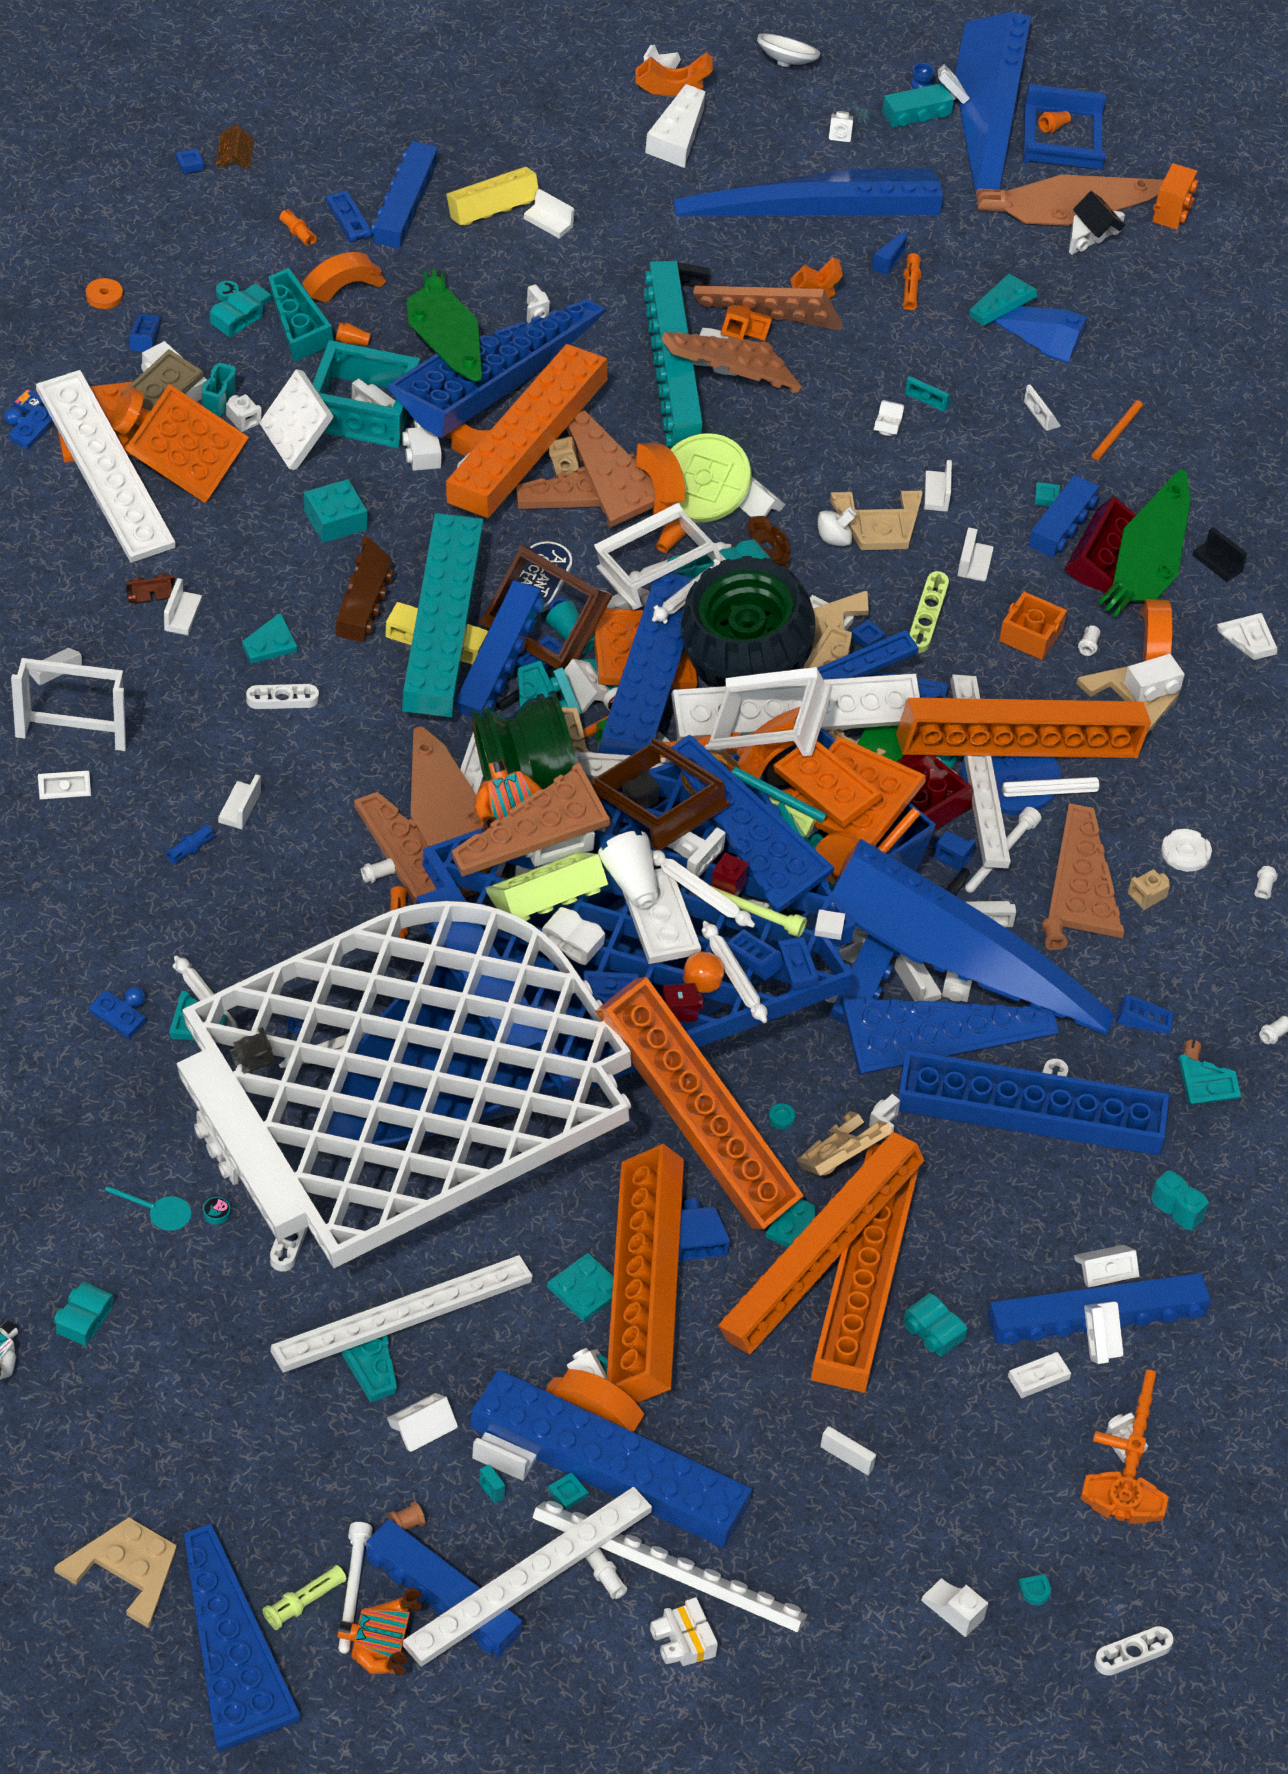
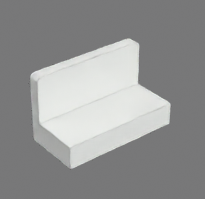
(550, 214)
(370, 394)
(938, 489)
(760, 500)
(974, 558)
(181, 610)
(584, 683)
(240, 803)
(1000, 911)
(917, 979)
(1108, 1265)
(1103, 1331)
(424, 1421)
(503, 1455)

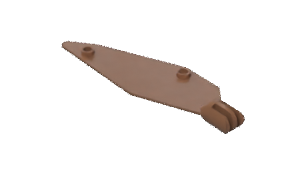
(1055, 198)
(439, 792)

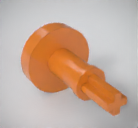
(129, 411)
(836, 848)

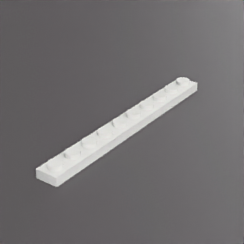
(985, 794)
(400, 1313)
(681, 1570)
(526, 1576)

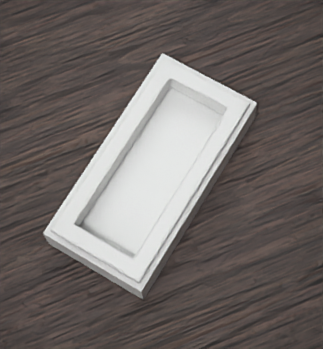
(848, 1450)

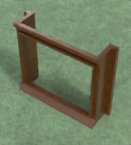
(583, 627)
(679, 819)

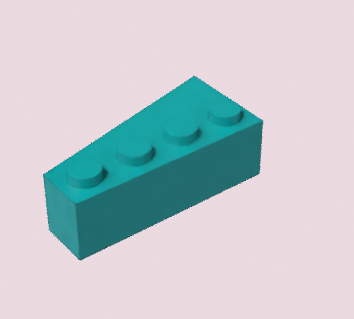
(300, 318)

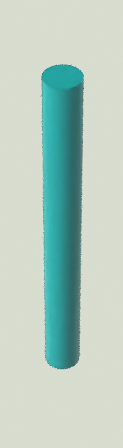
(778, 794)

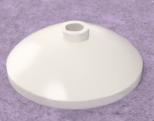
(787, 50)

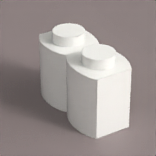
(574, 936)

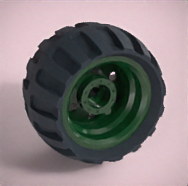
(763, 619)

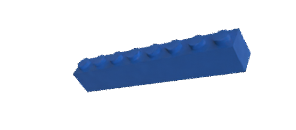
(1065, 1312)

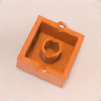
(1175, 196)
(1032, 625)

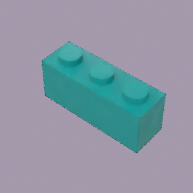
(917, 105)

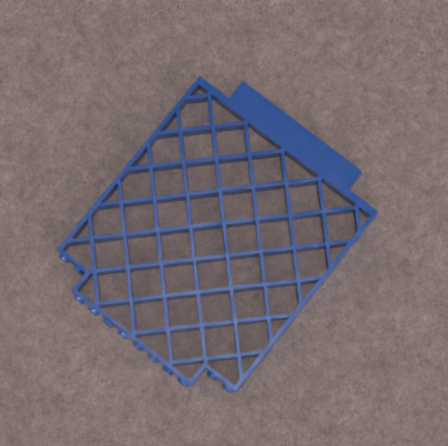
(467, 936)

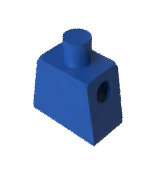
(701, 1233)

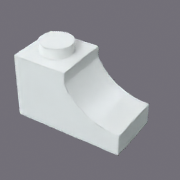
(957, 1606)

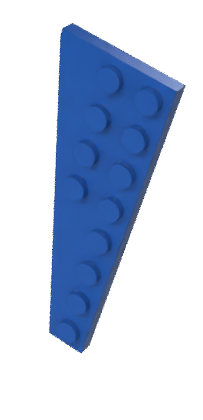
(777, 855)
(887, 1028)
(239, 1669)

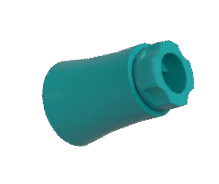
(562, 620)

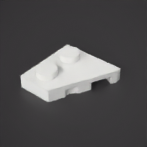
(1250, 636)

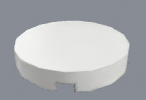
(1186, 850)

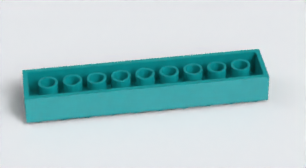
(674, 372)
(442, 615)

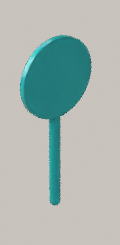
(166, 1213)

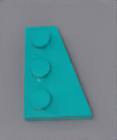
(1003, 298)
(533, 681)
(372, 1368)

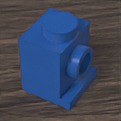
(953, 850)

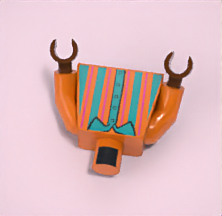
(502, 793)
(381, 1634)

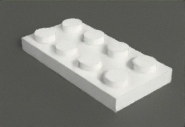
(665, 925)

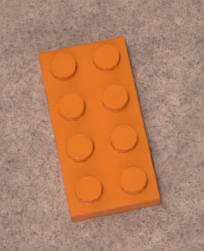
(828, 783)

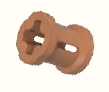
(1053, 930)
(408, 1517)

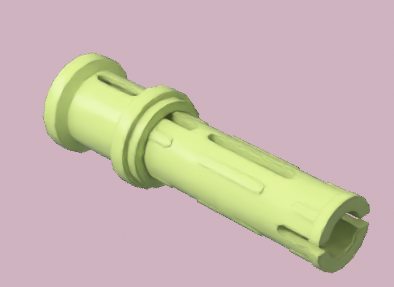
(293, 1603)

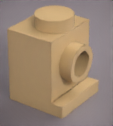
(564, 456)
(1149, 888)

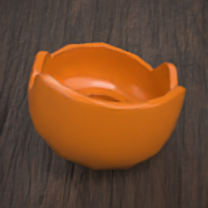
(704, 970)

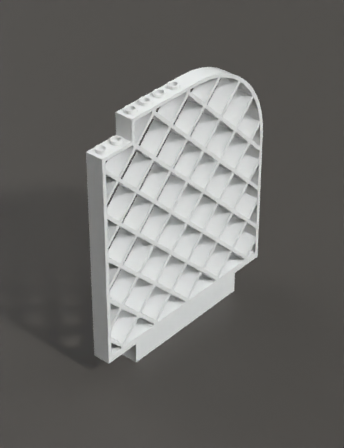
(252, 1143)

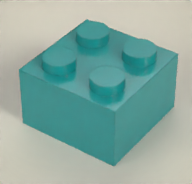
(335, 511)

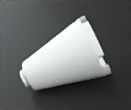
(631, 866)

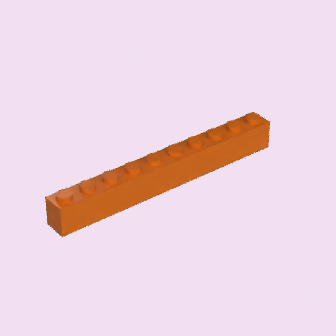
(821, 1243)

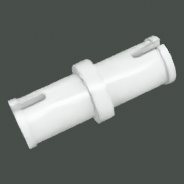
(605, 1572)

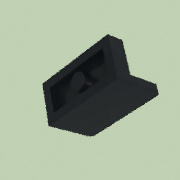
(1097, 214)
(693, 275)
(1221, 555)

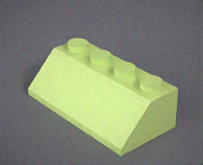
(549, 885)

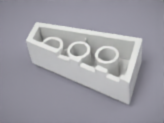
(677, 126)

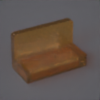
(234, 146)

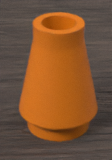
(1053, 121)
(352, 335)
(670, 535)

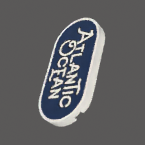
(539, 578)

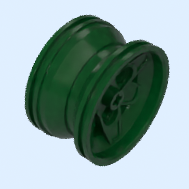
(528, 742)

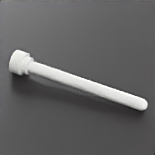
(1028, 819)
(358, 1534)

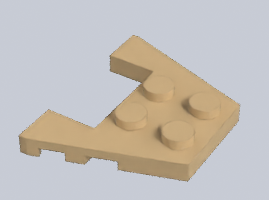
(882, 527)
(833, 613)
(1115, 679)
(840, 1145)
(132, 1555)

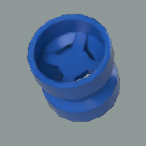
(922, 75)

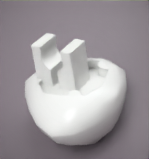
(835, 528)

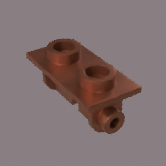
(141, 588)

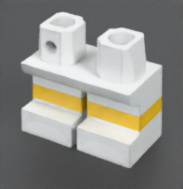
(689, 1634)

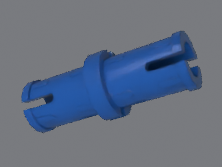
(189, 844)

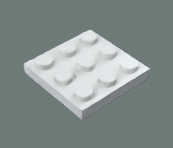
(296, 419)

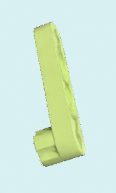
(934, 580)

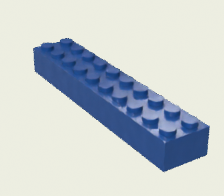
(647, 674)
(1033, 1102)
(611, 1457)

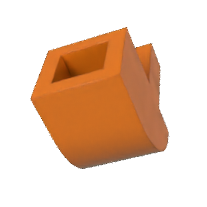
(822, 279)
(742, 321)

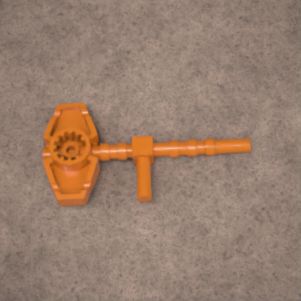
(1122, 1494)

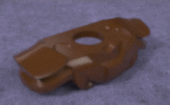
(762, 531)

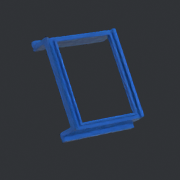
(1059, 100)

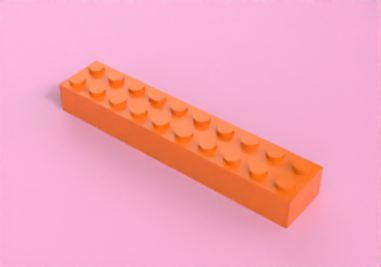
(526, 431)
(1022, 727)
(700, 1104)
(646, 1273)
(862, 1294)

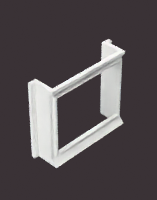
(621, 581)
(22, 700)
(807, 722)

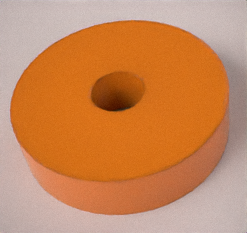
(104, 301)

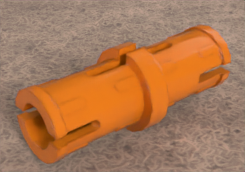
(297, 227)

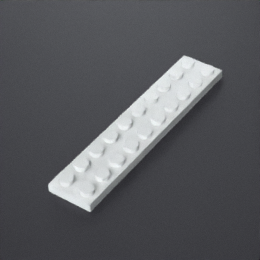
(105, 466)
(852, 704)

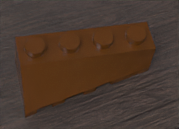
(365, 592)

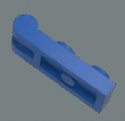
(348, 216)

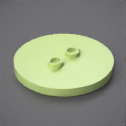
(714, 476)

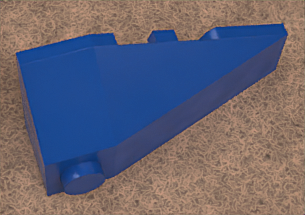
(1050, 330)

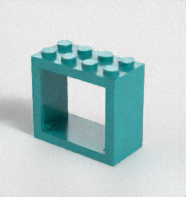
(358, 418)

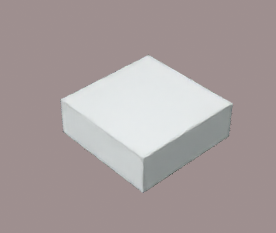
(829, 924)

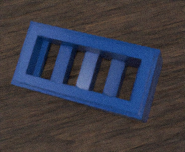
(888, 255)
(144, 339)
(764, 966)
(1133, 1019)

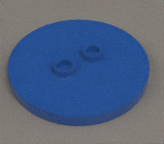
(1021, 769)

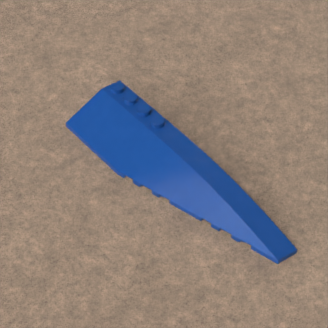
(990, 75)
(826, 193)
(446, 399)
(956, 937)

